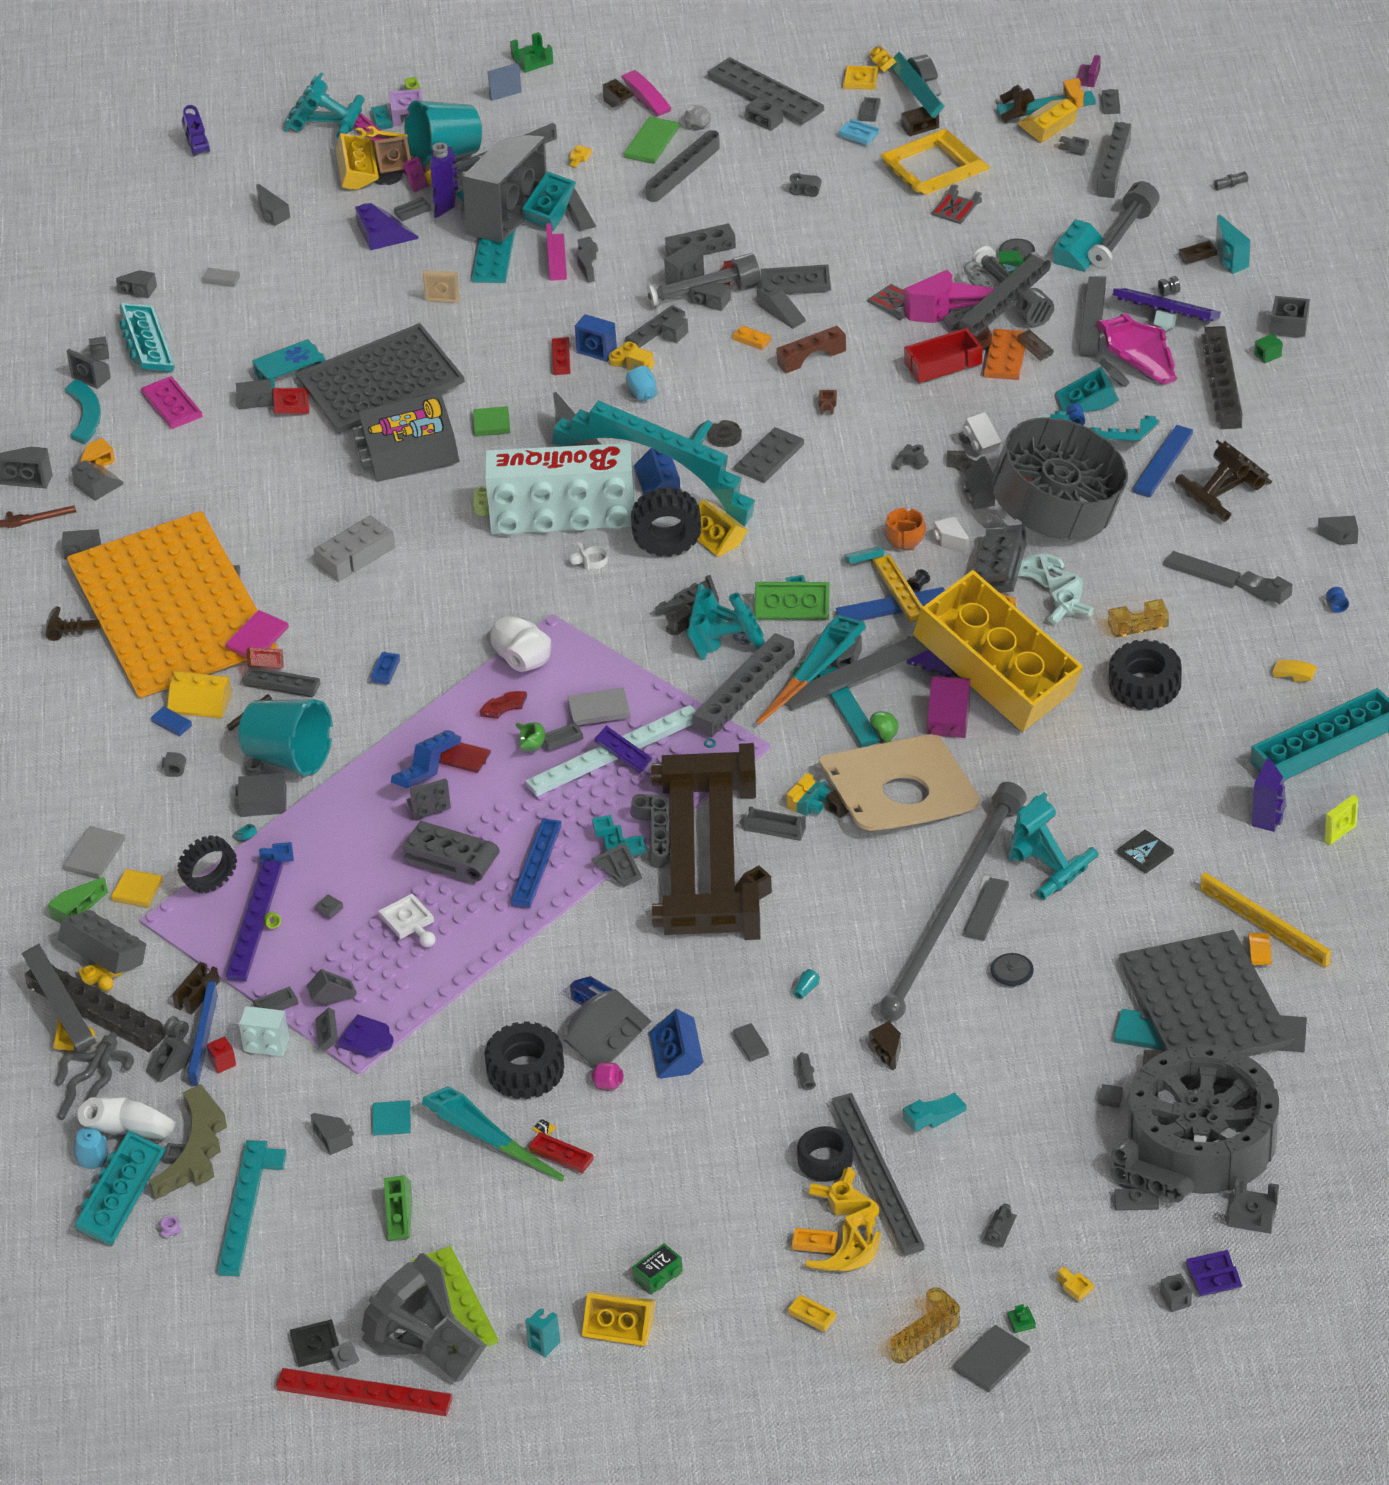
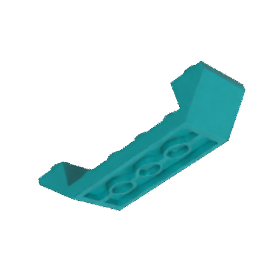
(1146, 426)

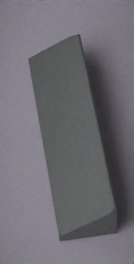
(579, 212)

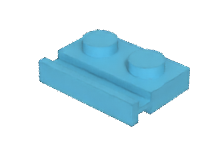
(858, 132)

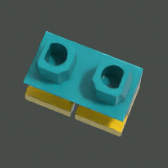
(807, 796)

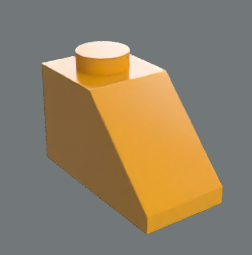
(99, 453)

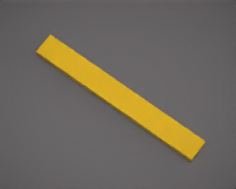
(1265, 920)

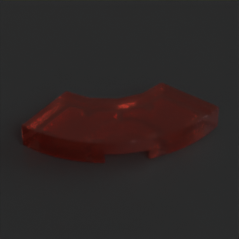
(496, 707)

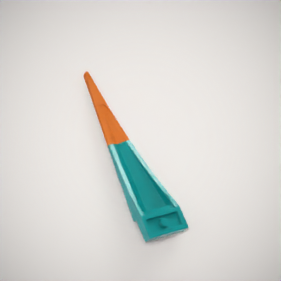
(831, 644)

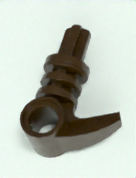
(56, 626)

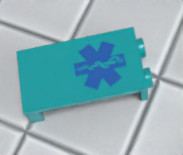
(286, 360)

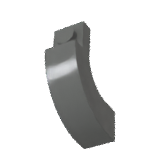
(925, 67)

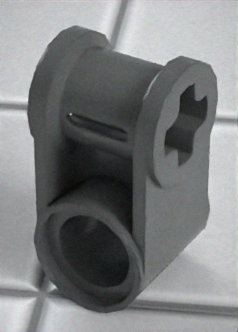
(806, 184)

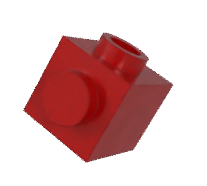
(221, 1054)

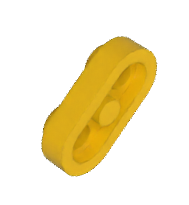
(618, 356)

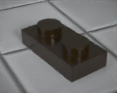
(1198, 252)

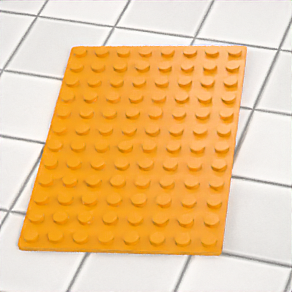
(181, 599)

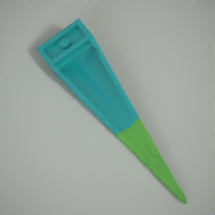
(462, 1113)

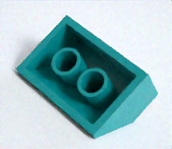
(1074, 245)

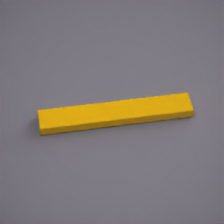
(898, 587)

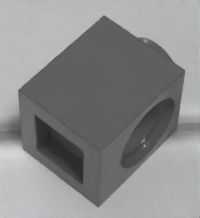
(1176, 1292)

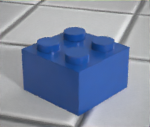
(595, 337)

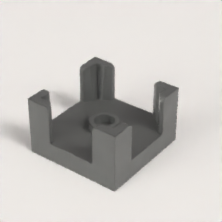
(1253, 1209)

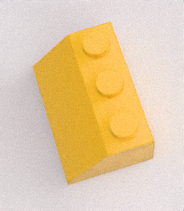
(1049, 119)
(719, 530)
(199, 694)
(618, 1317)

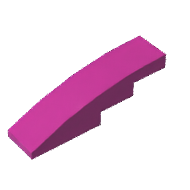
(646, 92)

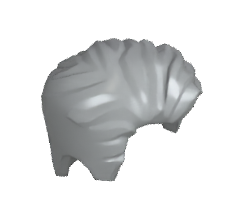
(697, 116)

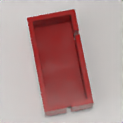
(943, 355)

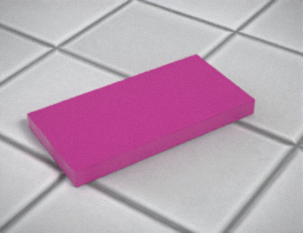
(171, 402)

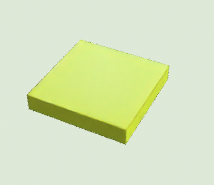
(1341, 819)

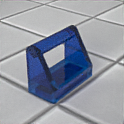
(580, 989)

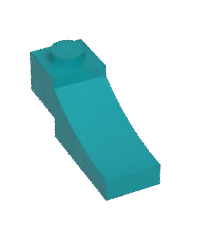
(933, 1112)

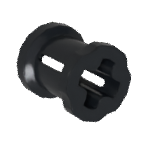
(921, 577)

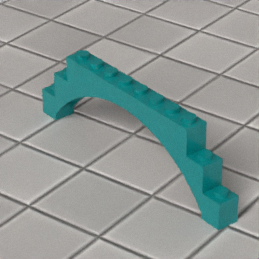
(703, 461)

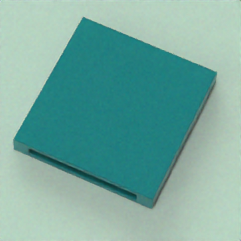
(391, 1118)

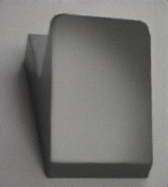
(99, 348)

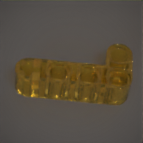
(940, 1320)

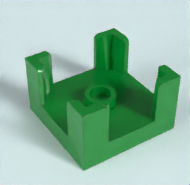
(532, 56)

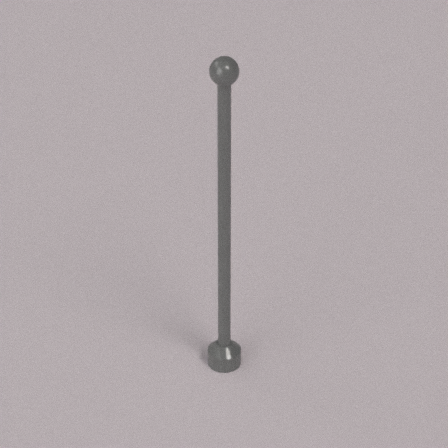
(1007, 801)

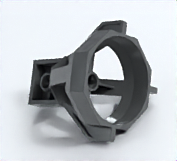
(419, 1306)

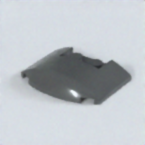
(604, 1027)

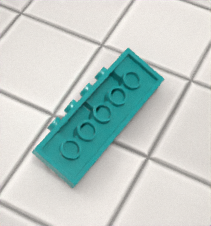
(145, 337)
(119, 1188)

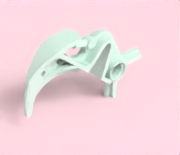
(1064, 588)

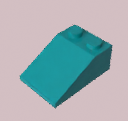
(549, 200)
(1232, 246)
(1090, 391)

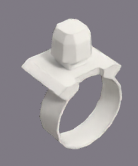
(583, 556)

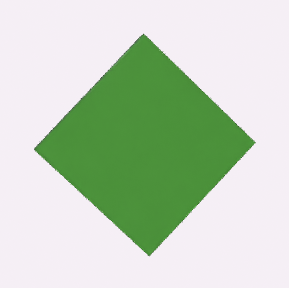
(491, 421)

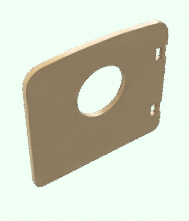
(922, 758)

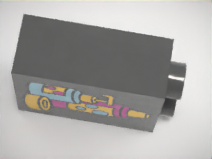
(406, 437)

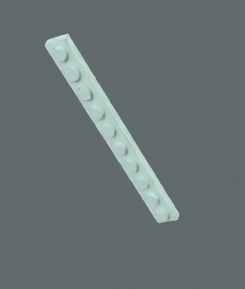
(599, 756)

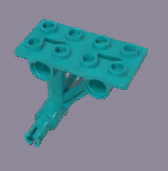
(315, 96)
(710, 623)
(1035, 839)

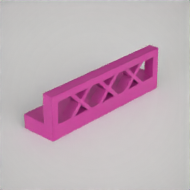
(556, 255)

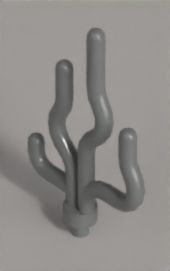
(100, 1055)

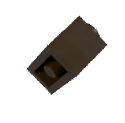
(918, 121)

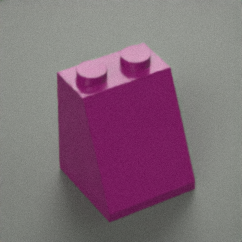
(949, 707)

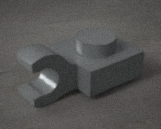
(1076, 144)

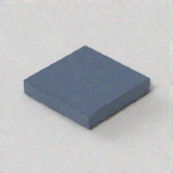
(504, 81)

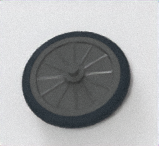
(1017, 244)
(1012, 969)

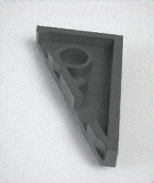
(686, 596)

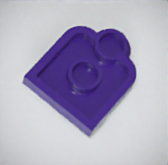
(366, 1037)

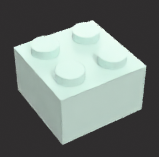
(264, 1031)

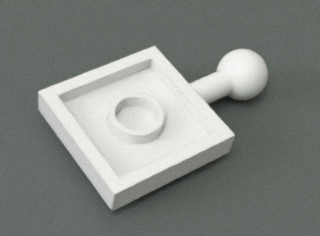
(409, 916)

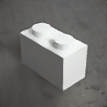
(981, 434)

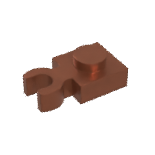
(984, 338)
(827, 400)

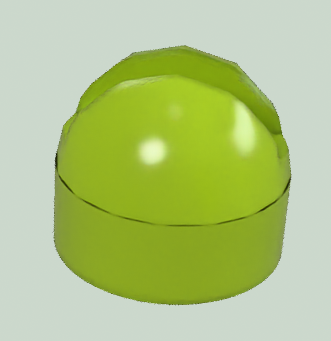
(276, 918)

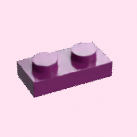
(416, 174)

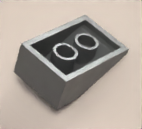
(26, 467)

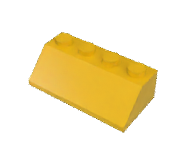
(356, 161)

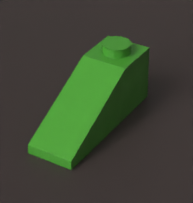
(77, 899)
(398, 1207)

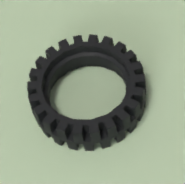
(215, 877)

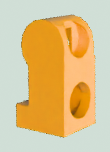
(1073, 92)

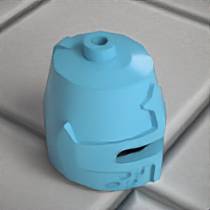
(642, 383)
(90, 1148)

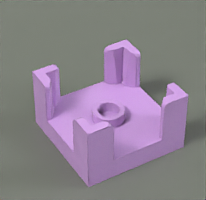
(400, 101)

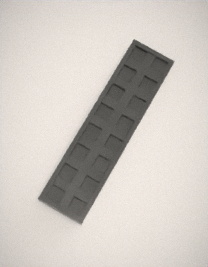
(755, 84)

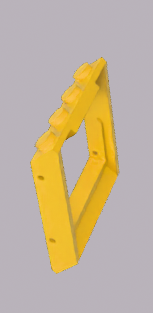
(969, 161)

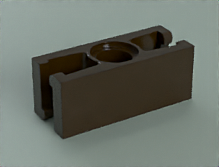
(194, 987)

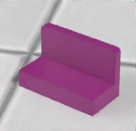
(1089, 73)

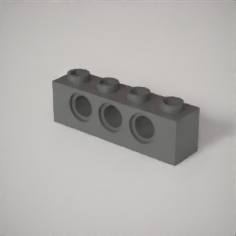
(706, 240)

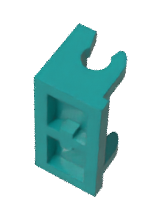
(542, 1333)

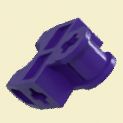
(195, 131)

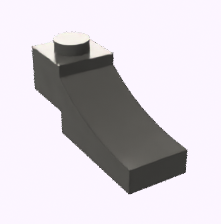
(585, 255)
(1265, 588)

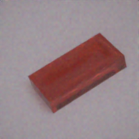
(265, 658)

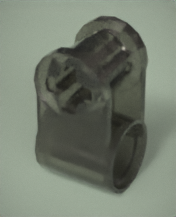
(678, 619)

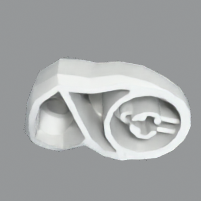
(520, 643)
(124, 1115)

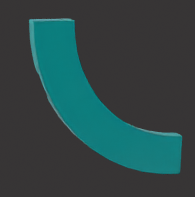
(91, 411)

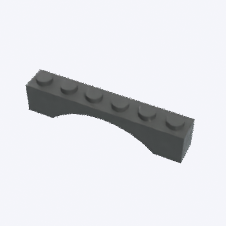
(1111, 166)

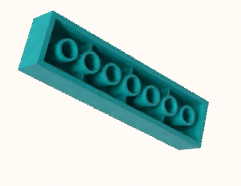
(1325, 735)

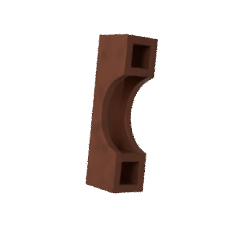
(792, 355)

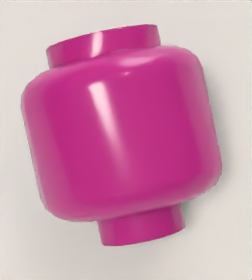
(607, 1076)

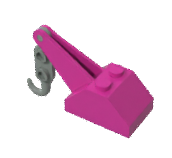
(938, 294)

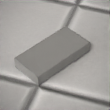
(221, 277)

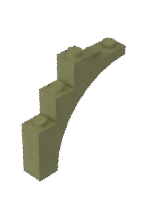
(194, 1162)

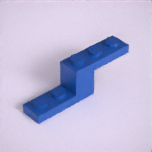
(426, 759)

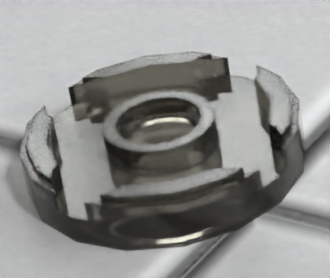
(724, 434)

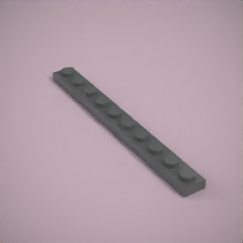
(878, 1174)

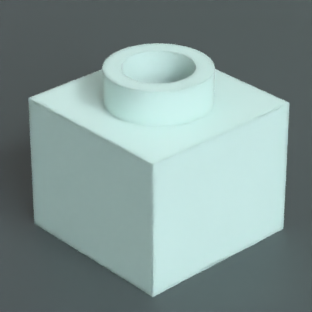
(1165, 319)

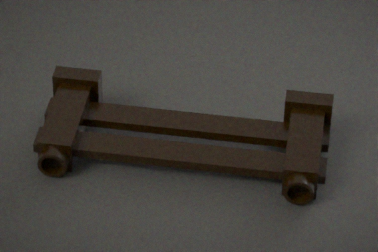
(722, 908)

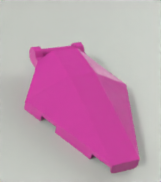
(1140, 346)

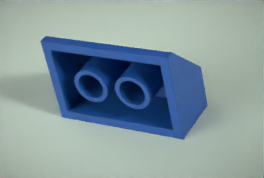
(656, 471)
(676, 1045)

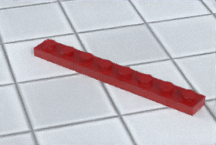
(364, 1392)

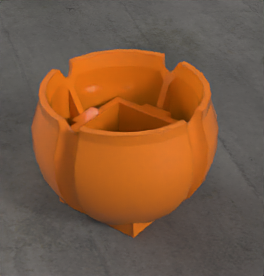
(905, 528)

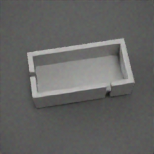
(360, 542)

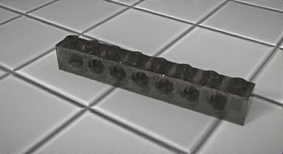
(1221, 377)
(107, 1011)

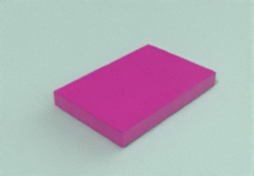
(257, 632)

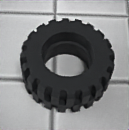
(666, 539)
(1143, 657)
(520, 1041)

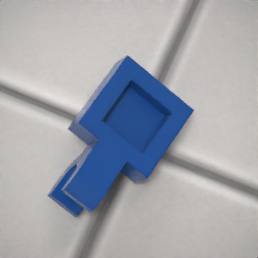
(279, 852)

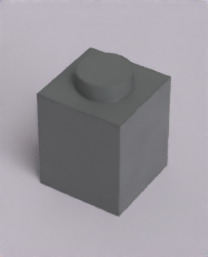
(675, 328)

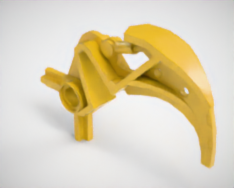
(861, 1212)

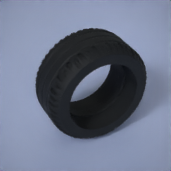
(824, 1138)

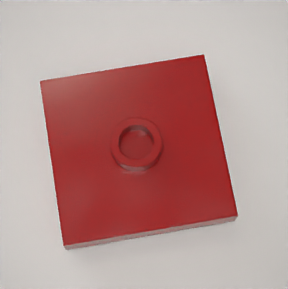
(290, 400)

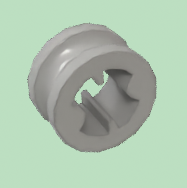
(440, 150)

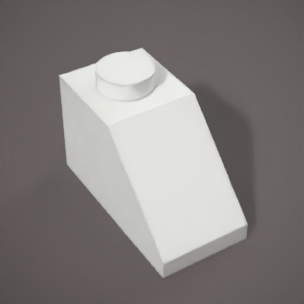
(951, 535)

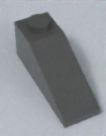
(273, 208)
(779, 305)

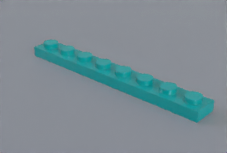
(242, 1209)

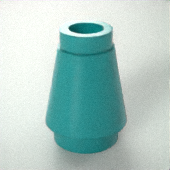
(807, 982)

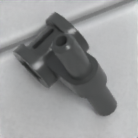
(911, 454)

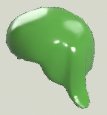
(885, 724)
(531, 736)

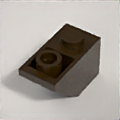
(616, 93)
(759, 876)
(886, 1042)

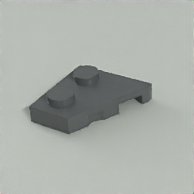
(619, 865)

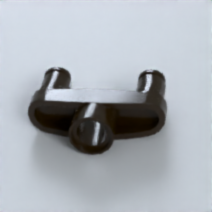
(1021, 100)

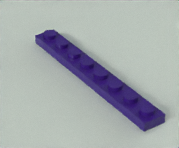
(254, 921)

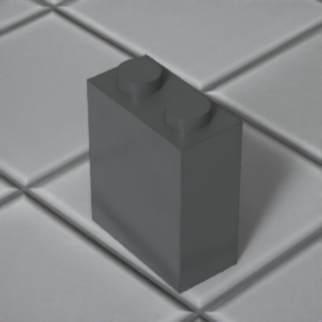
(261, 794)

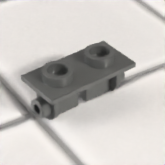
(1000, 1226)

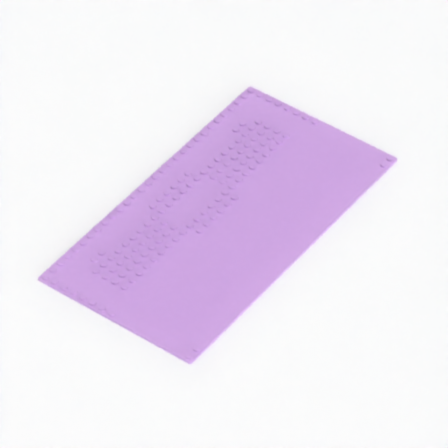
(354, 829)

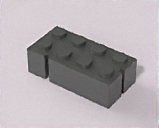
(102, 941)

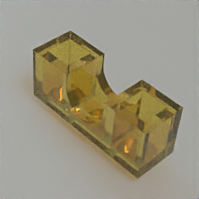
(1125, 623)

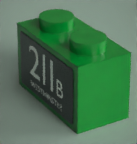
(657, 1269)

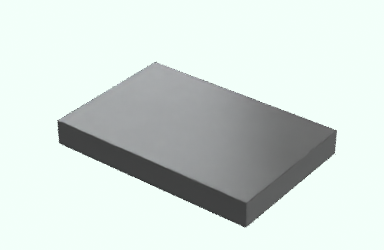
(599, 706)
(94, 852)

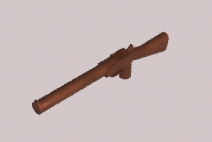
(20, 519)

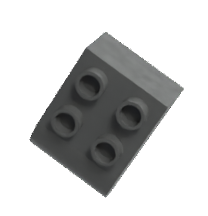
(501, 186)

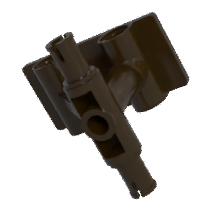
(1230, 462)

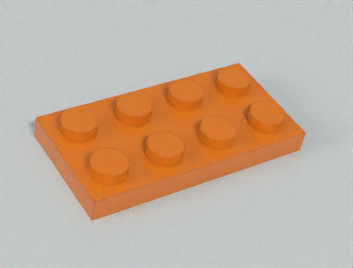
(1005, 355)

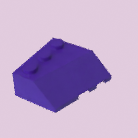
(444, 182)

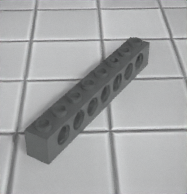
(743, 684)

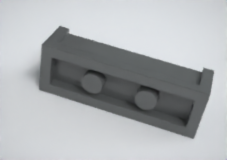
(775, 824)

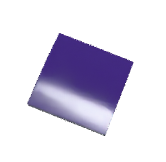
(1213, 1273)

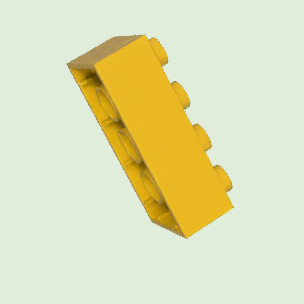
(998, 650)

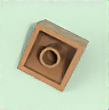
(391, 154)

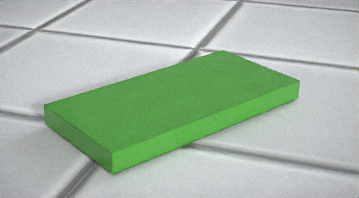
(651, 140)
(792, 600)

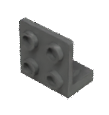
(429, 798)

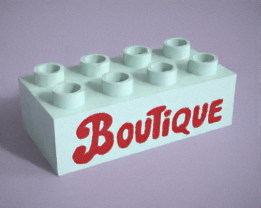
(560, 488)

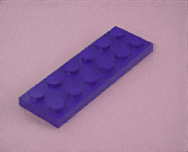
(1171, 306)

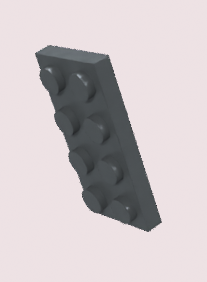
(798, 278)
(769, 455)

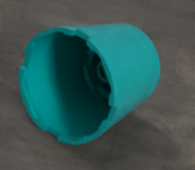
(445, 123)
(287, 733)

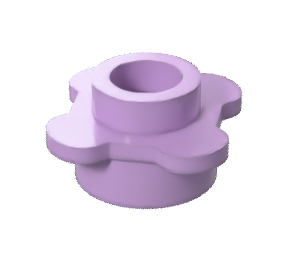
(170, 1226)

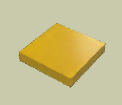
(861, 77)
(137, 888)

